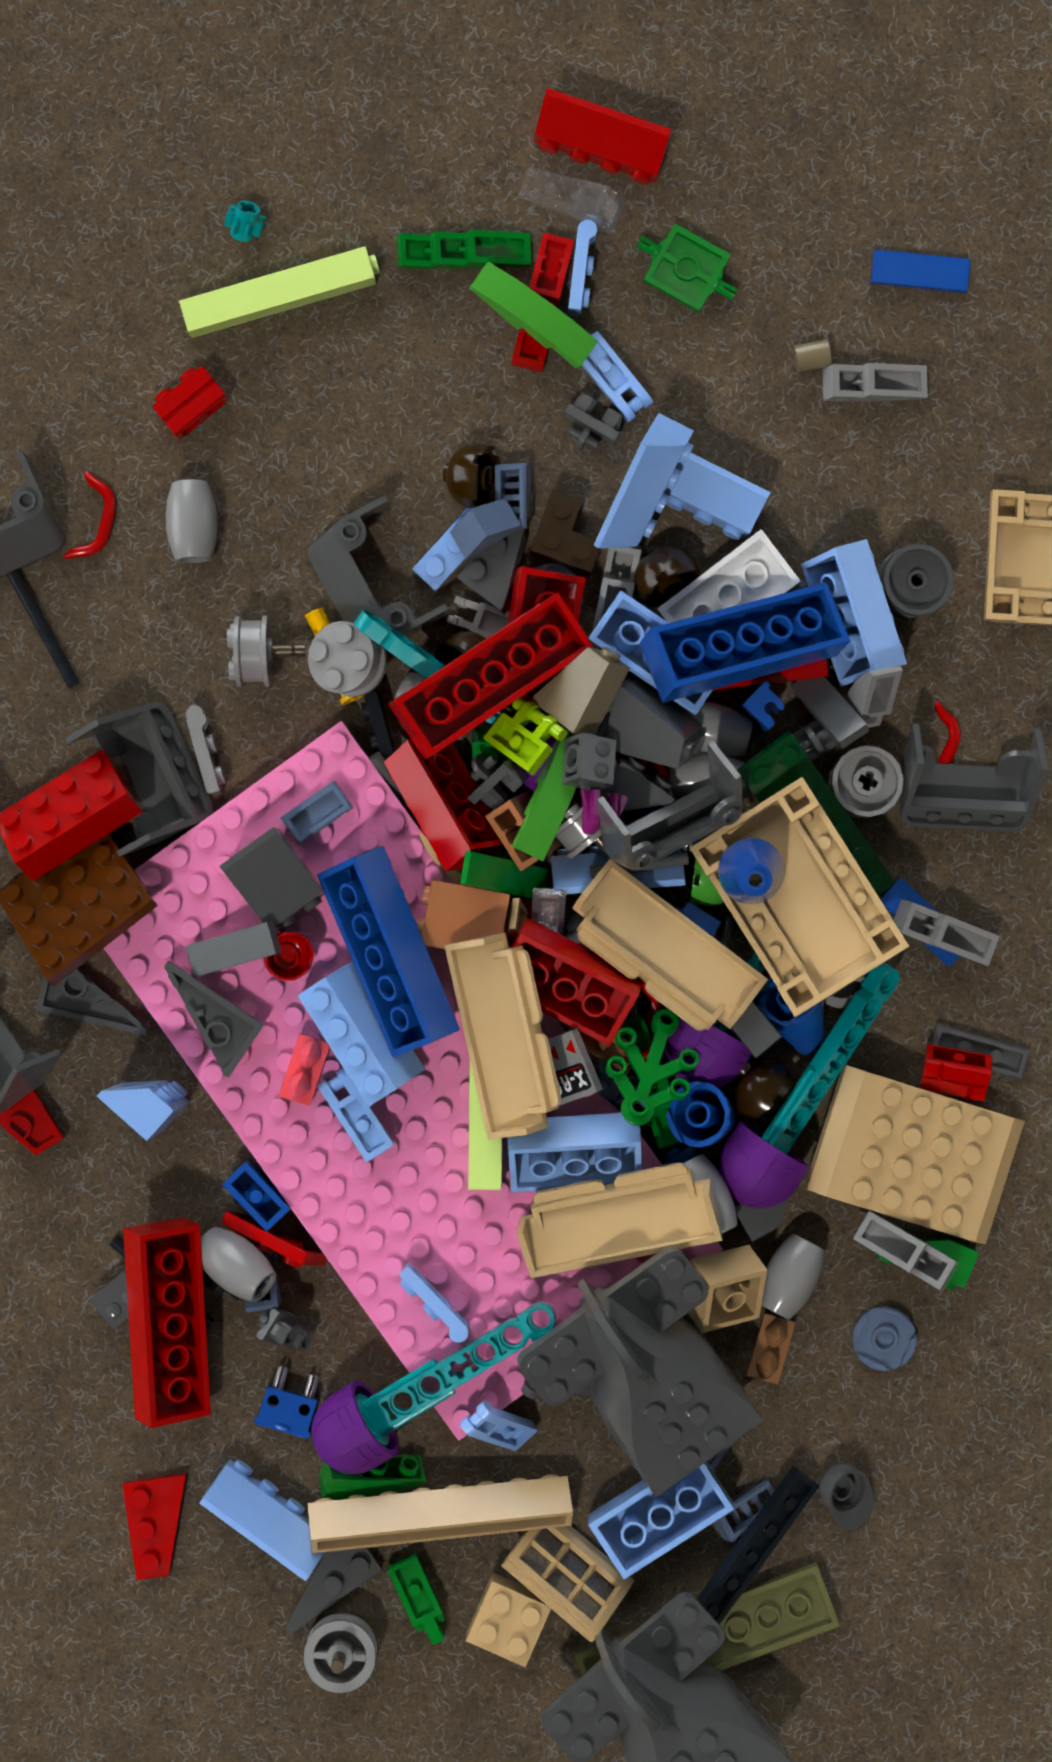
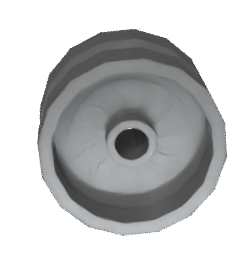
(883, 776)

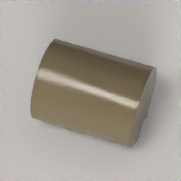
(812, 355)

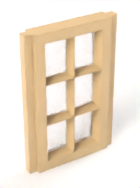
(569, 1576)

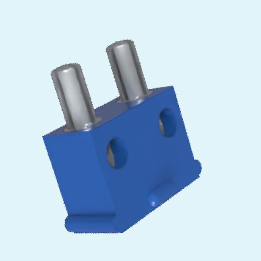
(287, 1414)

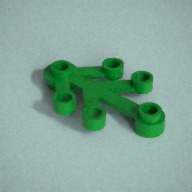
(648, 1071)

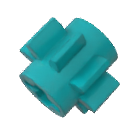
(244, 221)

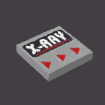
(573, 1067)

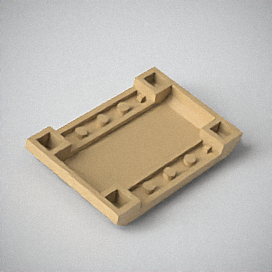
(1019, 559)
(826, 916)
(914, 1154)

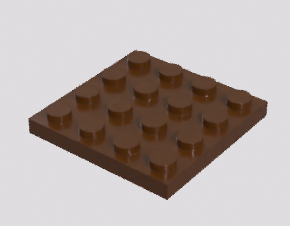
(76, 907)

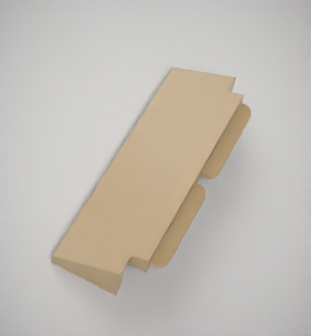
(665, 950)
(504, 1035)
(617, 1221)

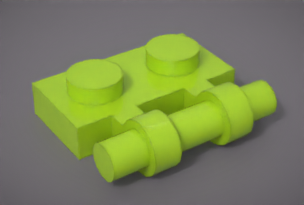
(518, 743)

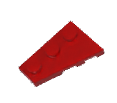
(32, 1124)
(269, 1243)
(153, 1520)

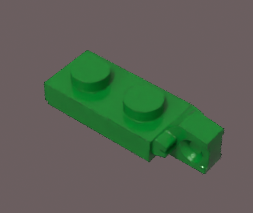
(417, 1596)

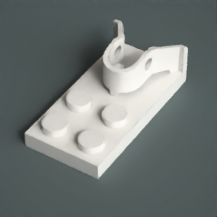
(743, 576)

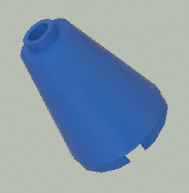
(748, 858)
(803, 1032)
(702, 1116)

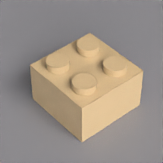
(734, 1288)
(507, 1620)

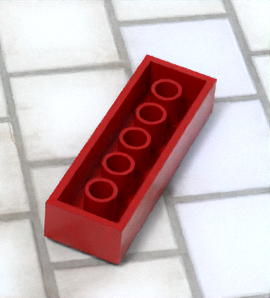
(490, 676)
(167, 1321)

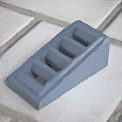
(524, 471)
(740, 1500)

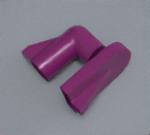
(590, 811)

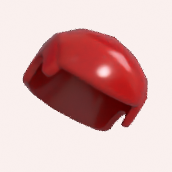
(295, 957)

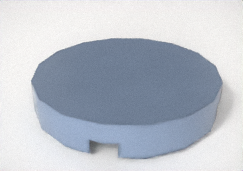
(877, 1328)

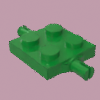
(686, 268)

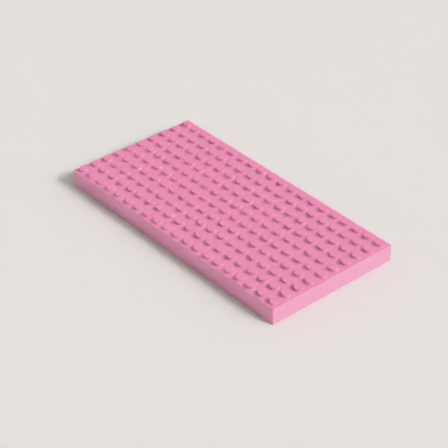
(414, 1195)

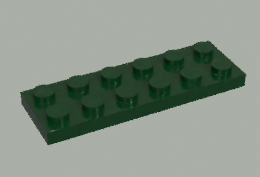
(785, 763)

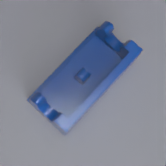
(759, 707)

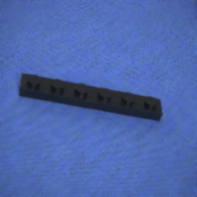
(757, 1543)

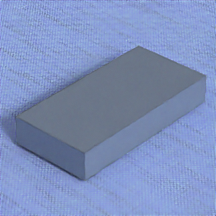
(316, 812)

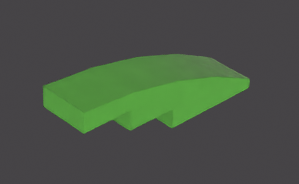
(533, 313)
(546, 806)

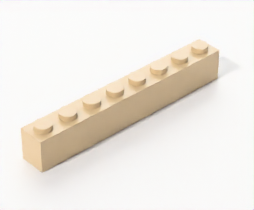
(439, 1513)

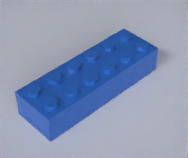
(744, 642)
(388, 951)

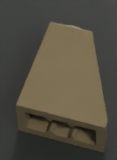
(584, 690)

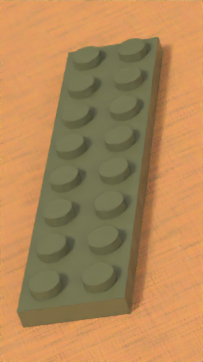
(762, 1619)

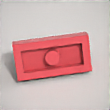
(304, 1069)

